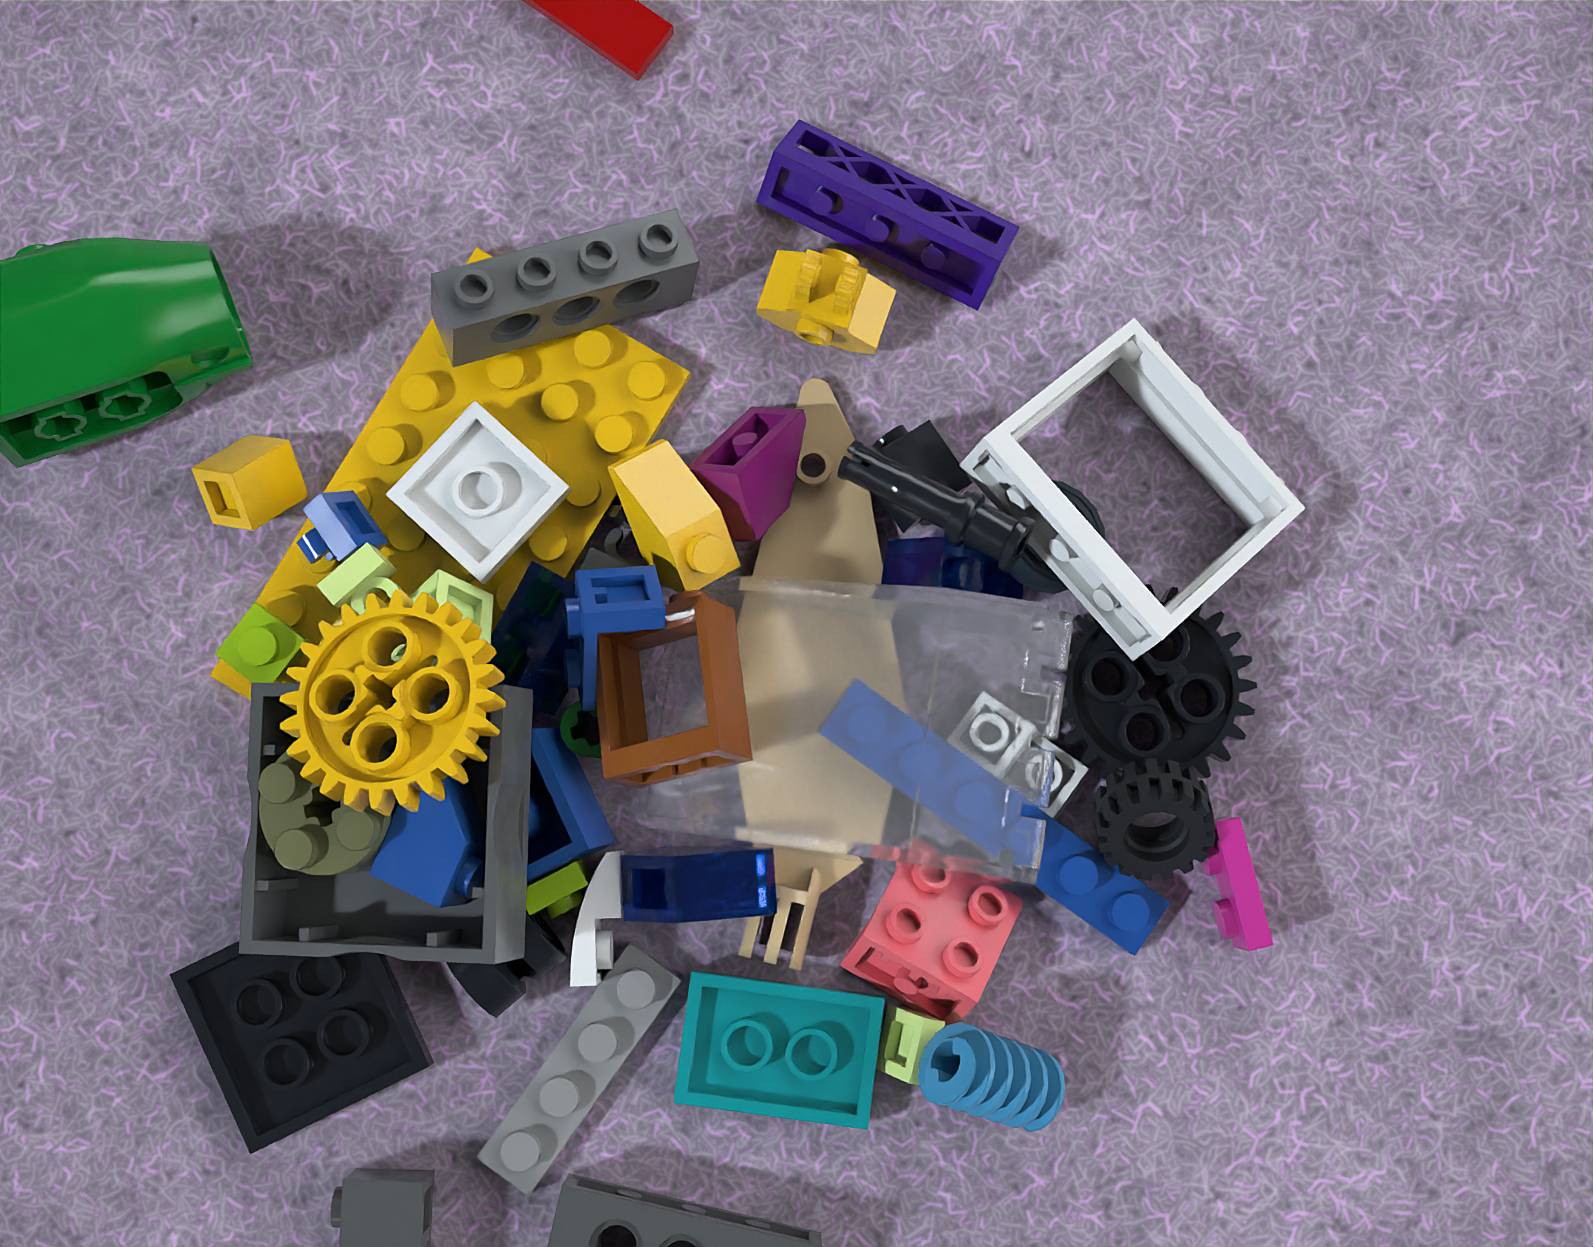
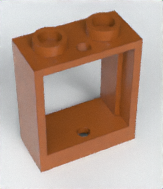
(620, 699)

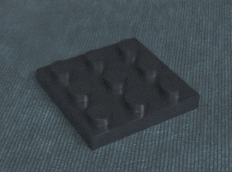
(298, 1034)

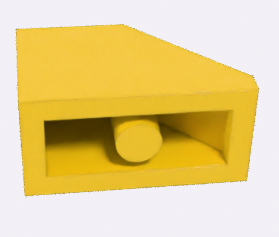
(673, 518)

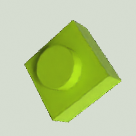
(262, 646)
(558, 891)

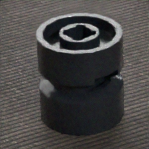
(501, 985)

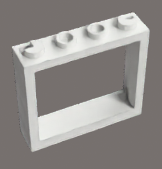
(1072, 544)

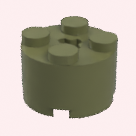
(311, 829)

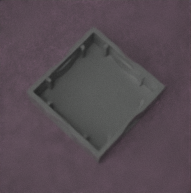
(359, 913)

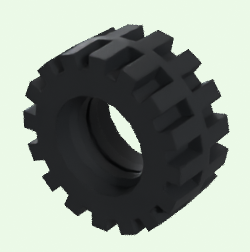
(1154, 791)

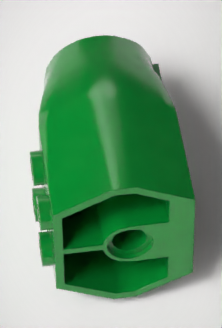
(108, 339)

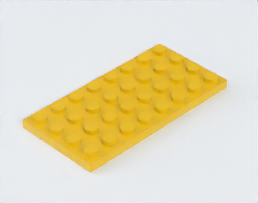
(567, 400)

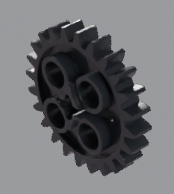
(1197, 657)

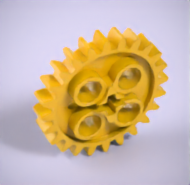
(427, 743)

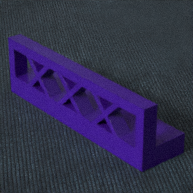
(883, 216)

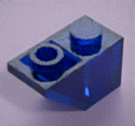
(943, 565)
(698, 883)

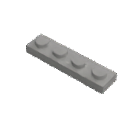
(579, 1068)

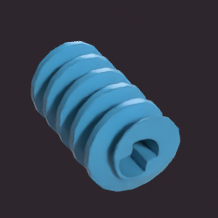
(991, 1077)

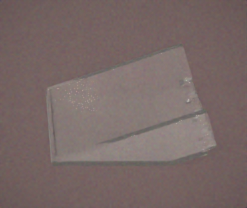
(875, 726)

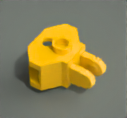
(826, 299)

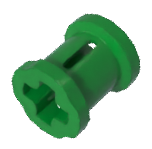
(572, 722)

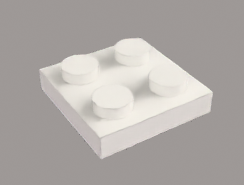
(479, 492)

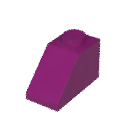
(753, 469)

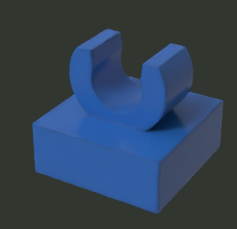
(340, 527)

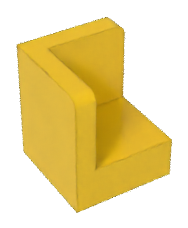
(250, 482)

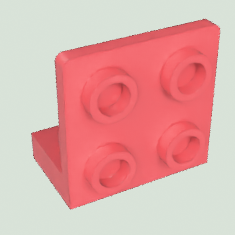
(934, 941)

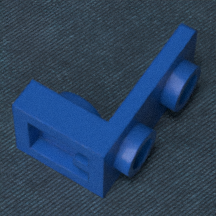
(606, 603)

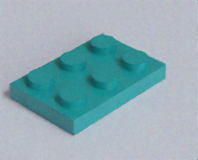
(779, 1049)

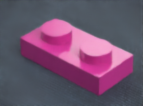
(1241, 910)

